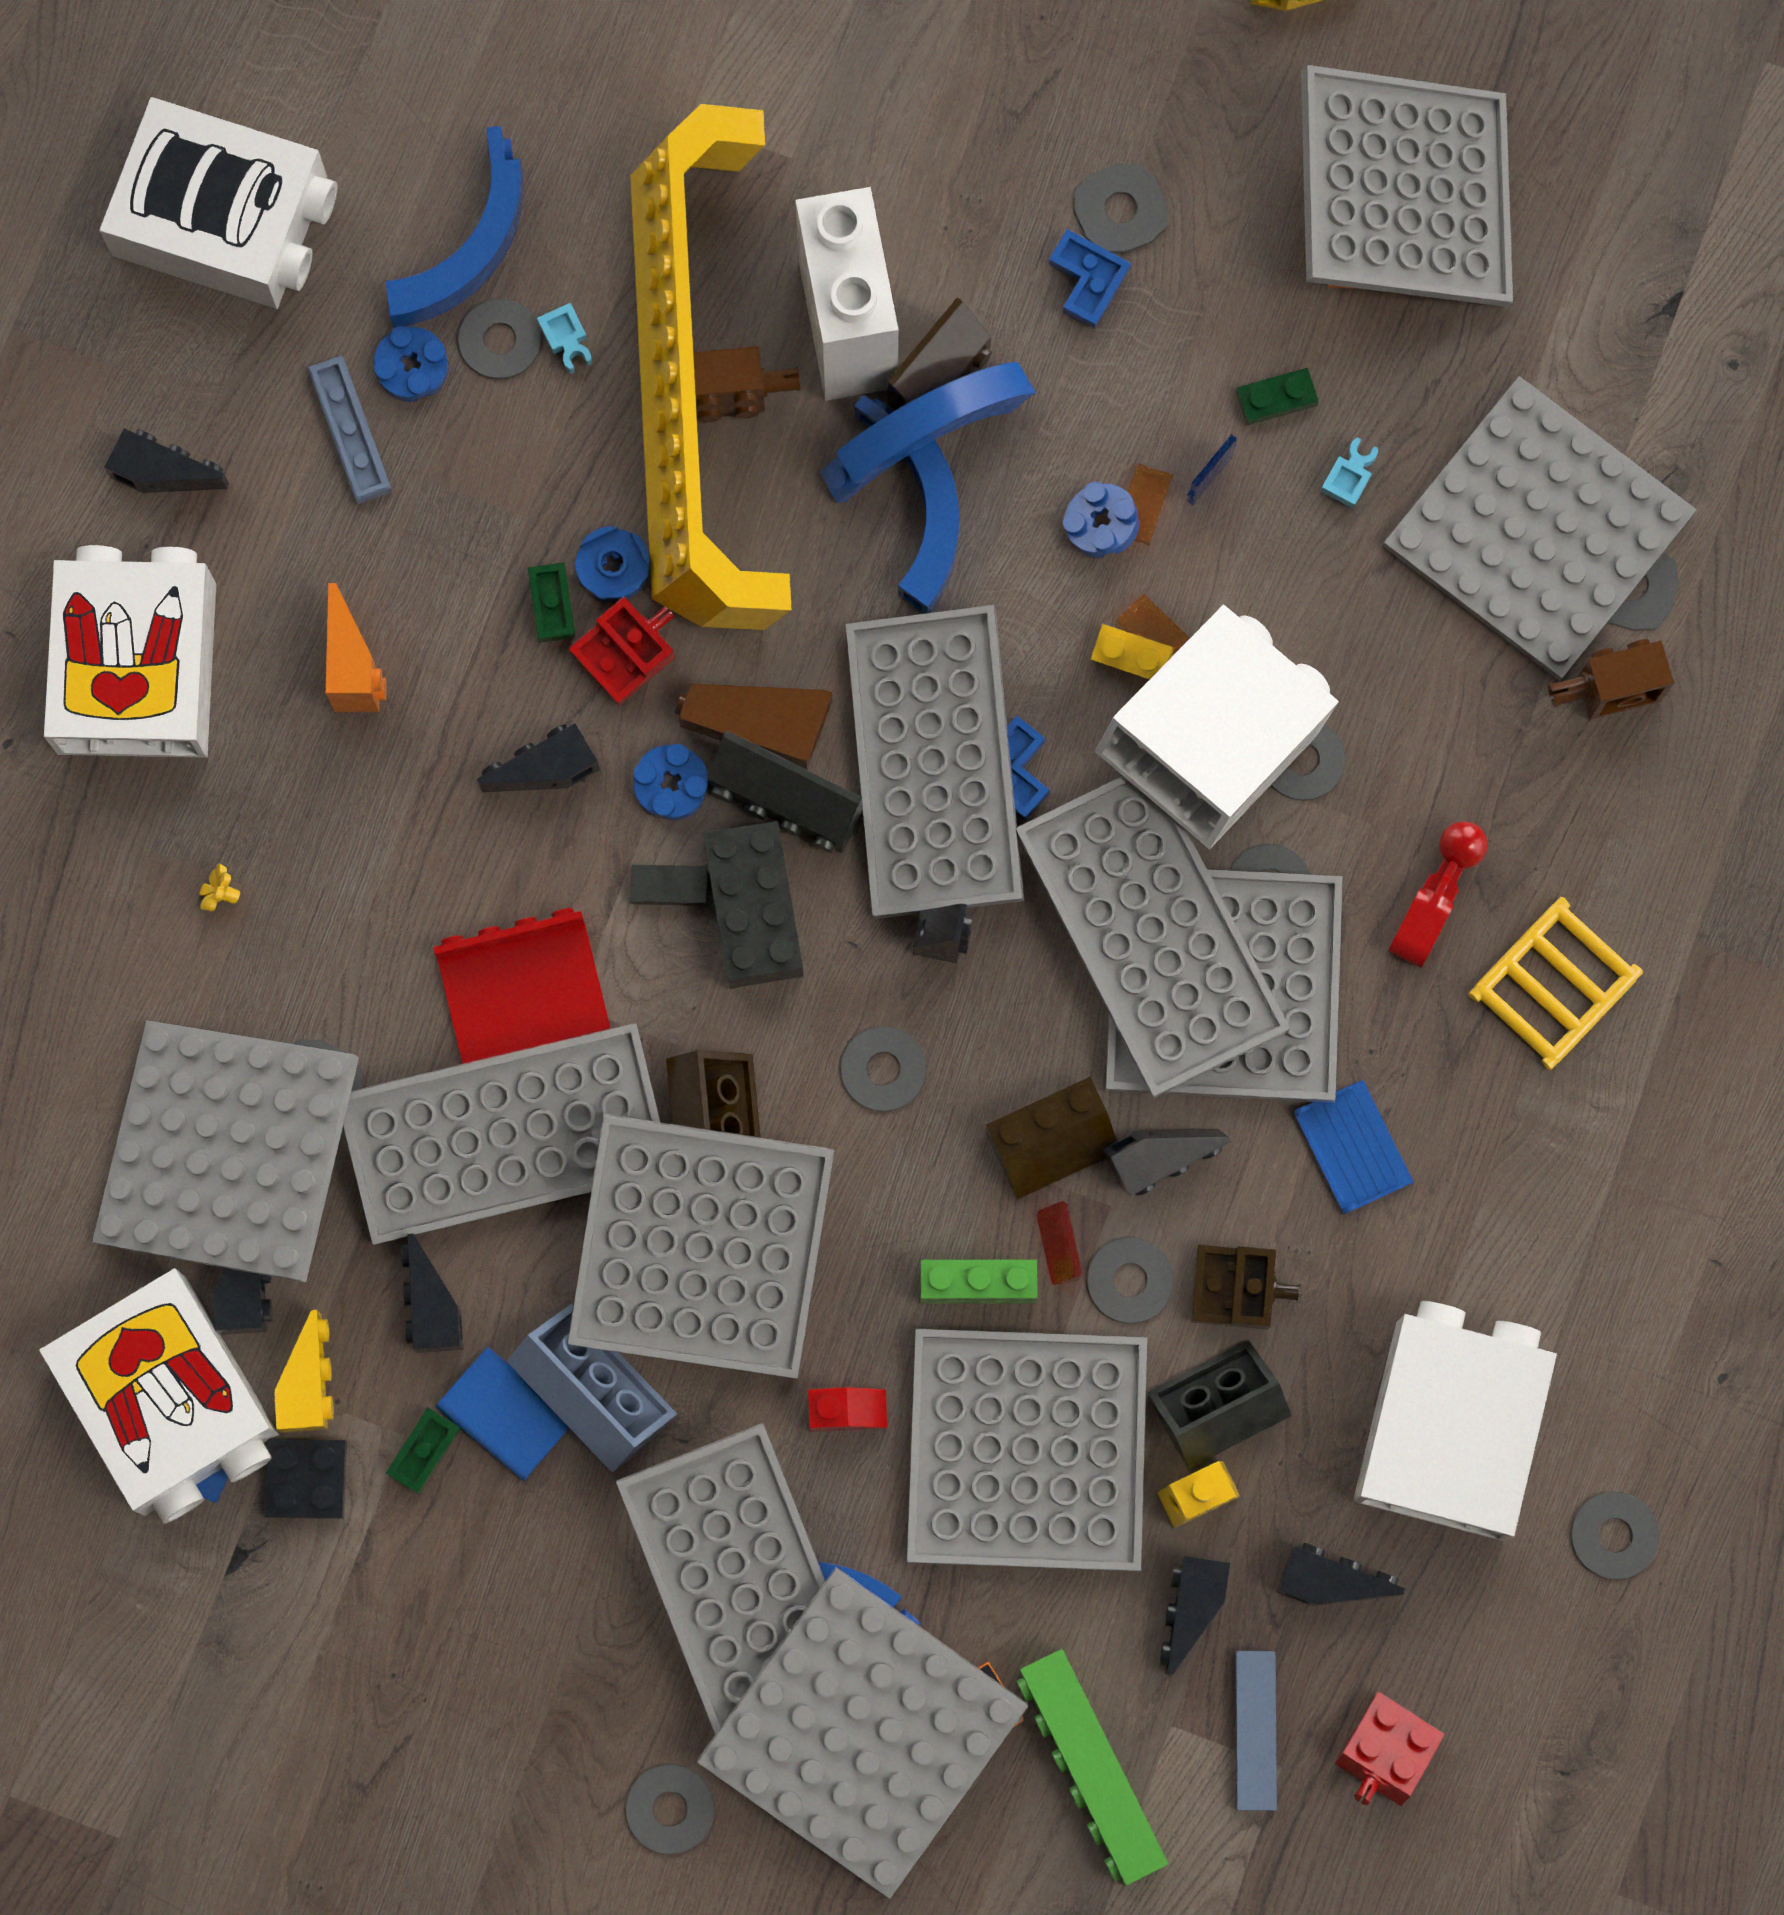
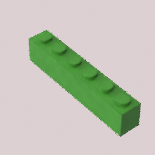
(1093, 1768)

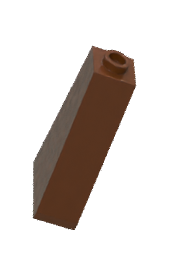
(771, 717)

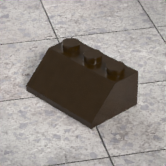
(944, 354)
(714, 1092)
(1051, 1138)

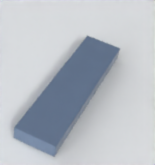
(350, 429)
(1255, 1730)

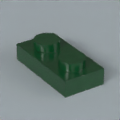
(1277, 396)
(551, 602)
(423, 1450)

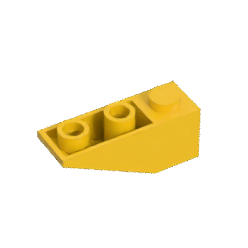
(301, 1390)

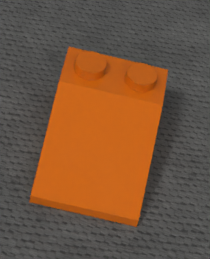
(351, 673)

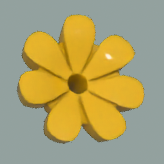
(218, 889)

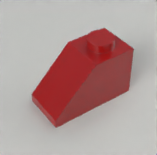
(847, 1409)

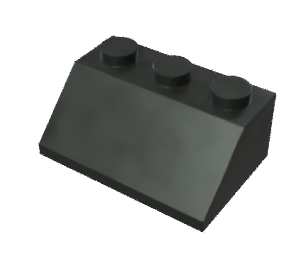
(1219, 1404)

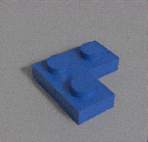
(1098, 275)
(1023, 745)

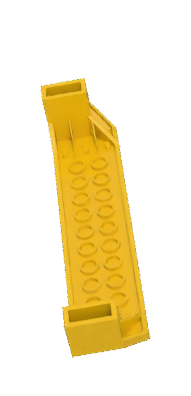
(684, 563)

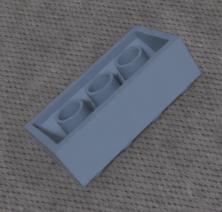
(591, 1391)

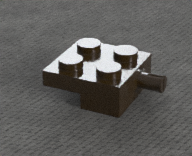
(1237, 1286)

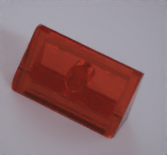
(1059, 1244)

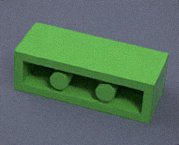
(978, 1281)

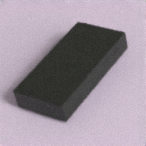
(669, 885)

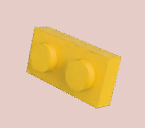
(1130, 652)

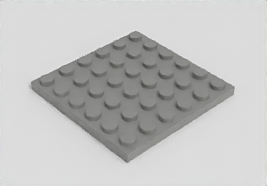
(1406, 186)
(1539, 528)
(1295, 941)
(226, 1150)
(700, 1246)
(1027, 1450)
(862, 1732)

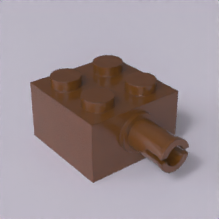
(735, 383)
(1618, 680)

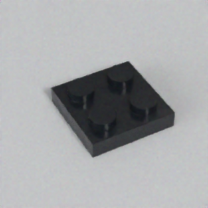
(306, 1479)

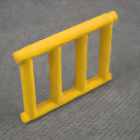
(1576, 1027)

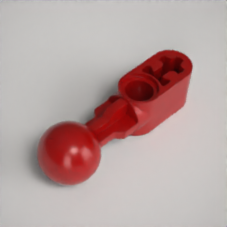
(1462, 847)

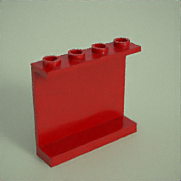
(522, 985)

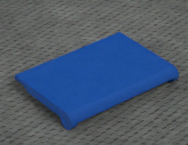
(1353, 1147)
(503, 1414)

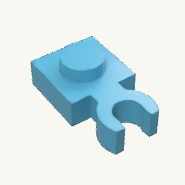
(565, 333)
(1349, 478)

